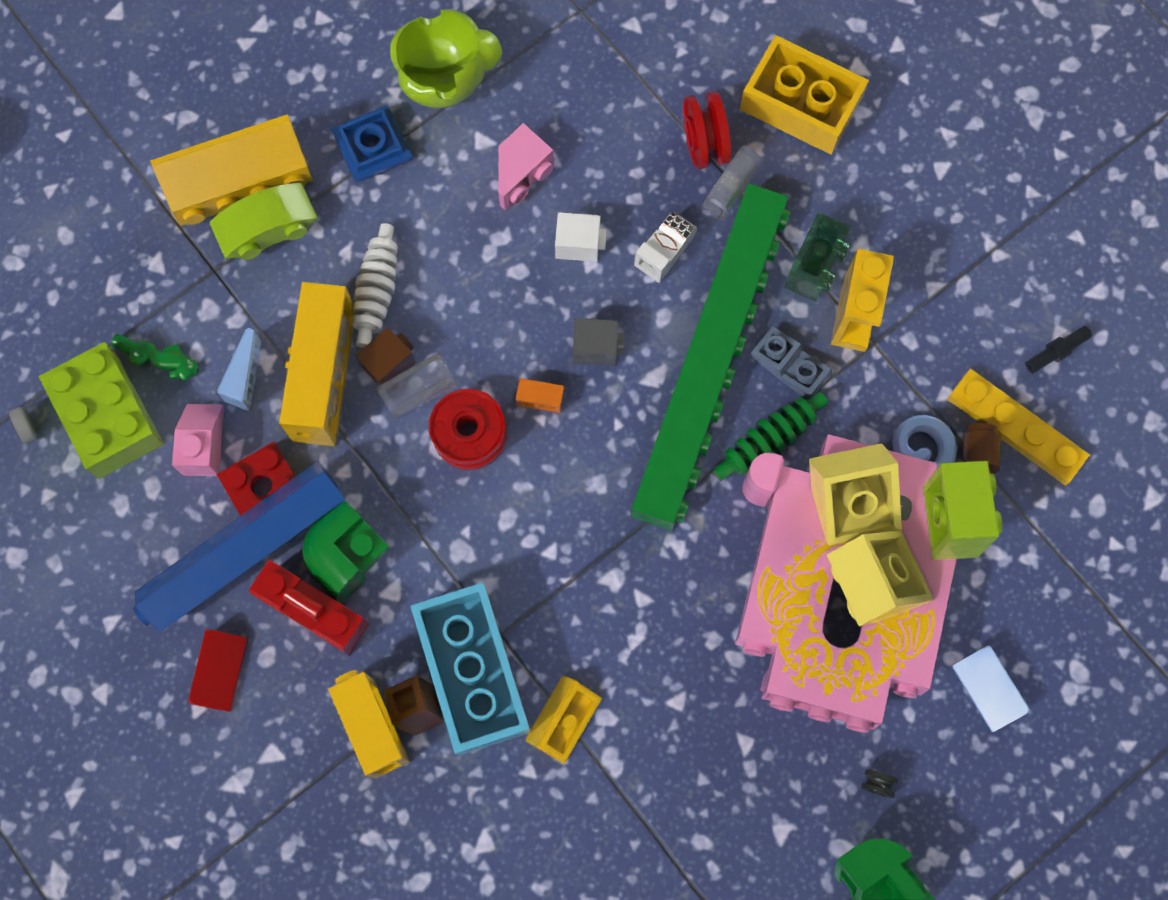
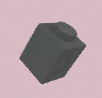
(597, 342)

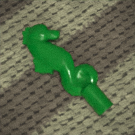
(169, 359)

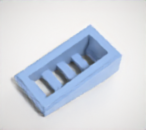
(240, 375)

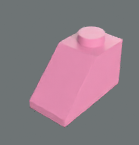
(199, 440)

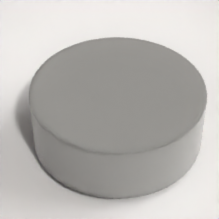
(23, 424)

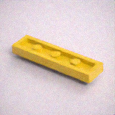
(1019, 427)

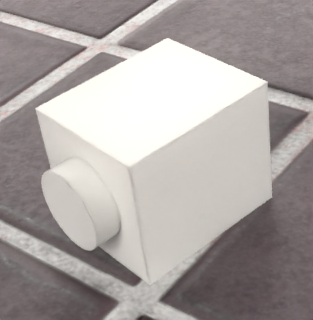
(579, 237)

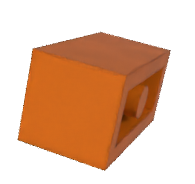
(540, 395)

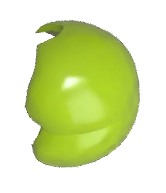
(443, 58)

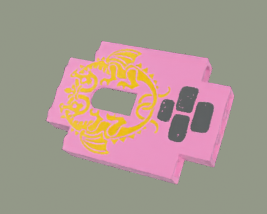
(791, 598)

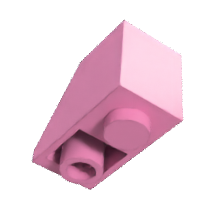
(521, 163)

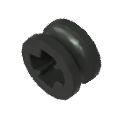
(879, 783)

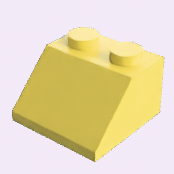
(856, 493)
(879, 577)

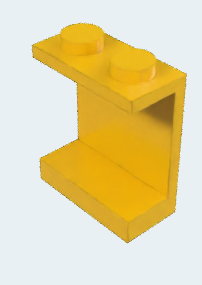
(862, 299)

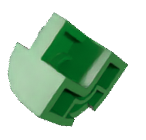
(341, 551)
(880, 872)

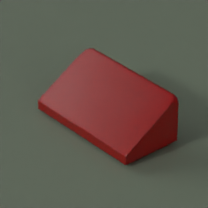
(217, 670)

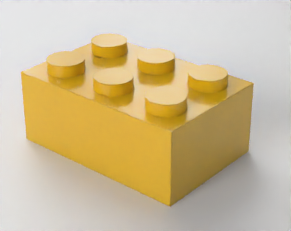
(803, 94)

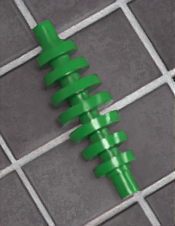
(771, 435)

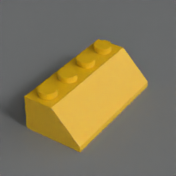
(230, 167)

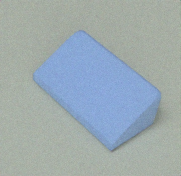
(990, 688)

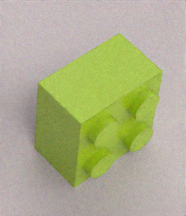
(961, 510)

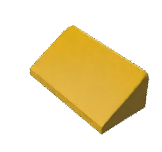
(563, 719)

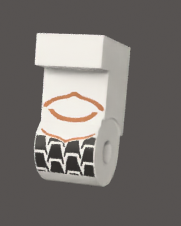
(664, 246)

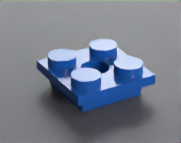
(370, 161)

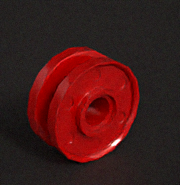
(706, 130)
(462, 408)

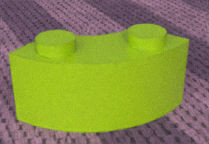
(263, 220)

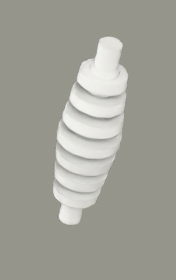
(375, 285)

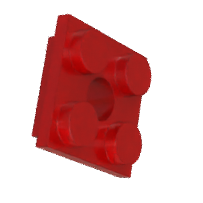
(242, 476)

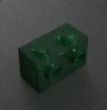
(816, 257)

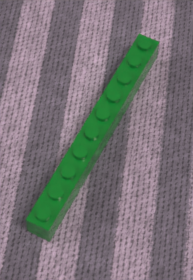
(709, 357)

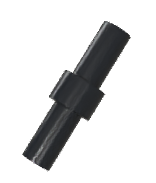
(1058, 349)

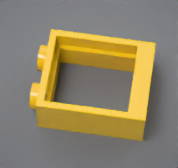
(368, 724)

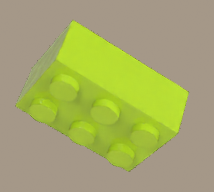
(101, 410)

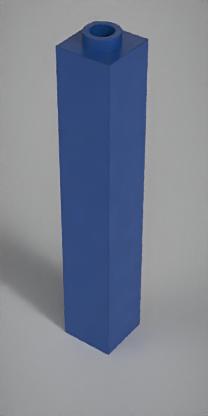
(237, 547)

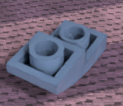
(790, 364)

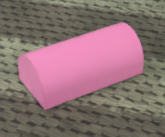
(762, 478)

